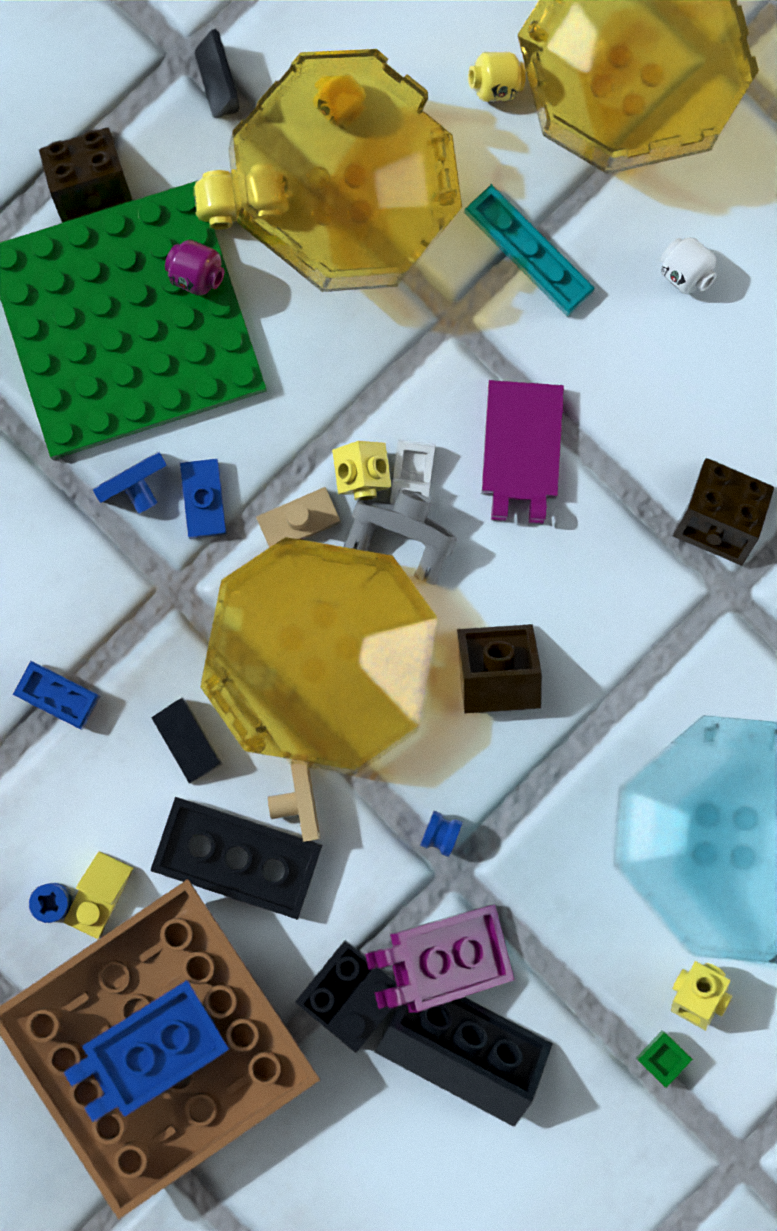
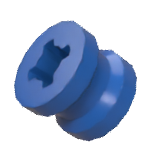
(441, 833)
(60, 900)

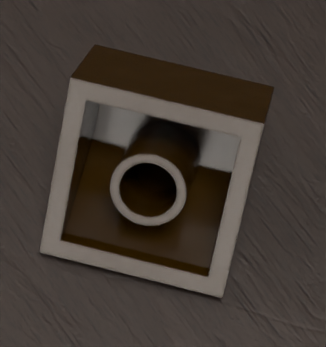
(499, 669)

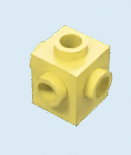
(361, 469)
(701, 994)

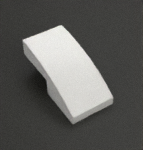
(412, 468)

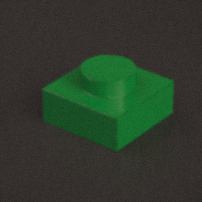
(664, 1058)

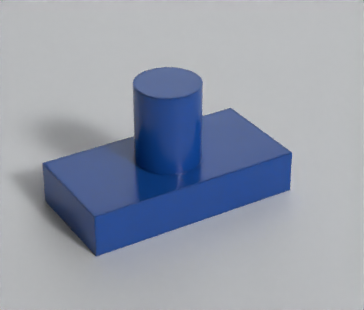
(133, 483)

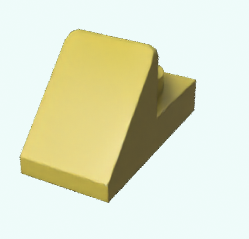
(98, 894)

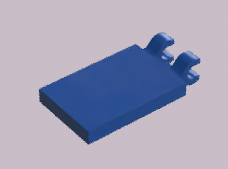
(149, 1052)

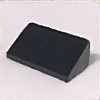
(216, 75)
(186, 740)

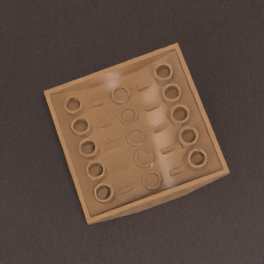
(109, 982)

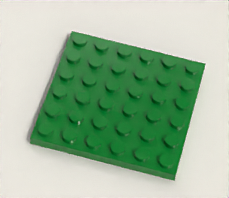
(108, 332)

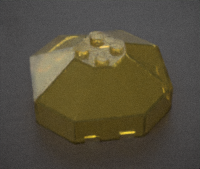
(636, 76)
(344, 171)
(319, 655)

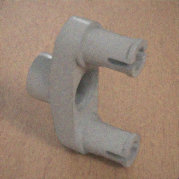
(408, 519)

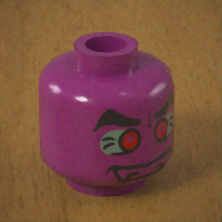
(194, 267)

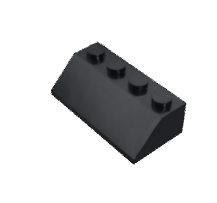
(469, 1055)

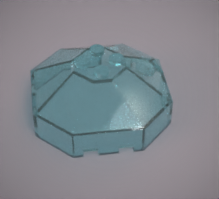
(704, 838)

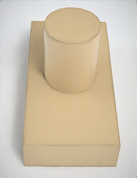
(299, 517)
(298, 803)

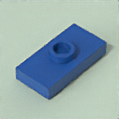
(203, 498)
(56, 695)

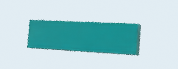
(529, 250)

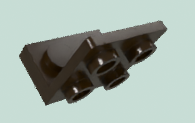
(84, 174)
(725, 512)

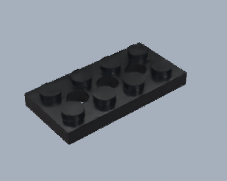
(213, 872)

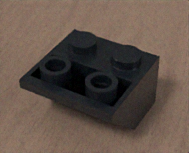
(345, 997)

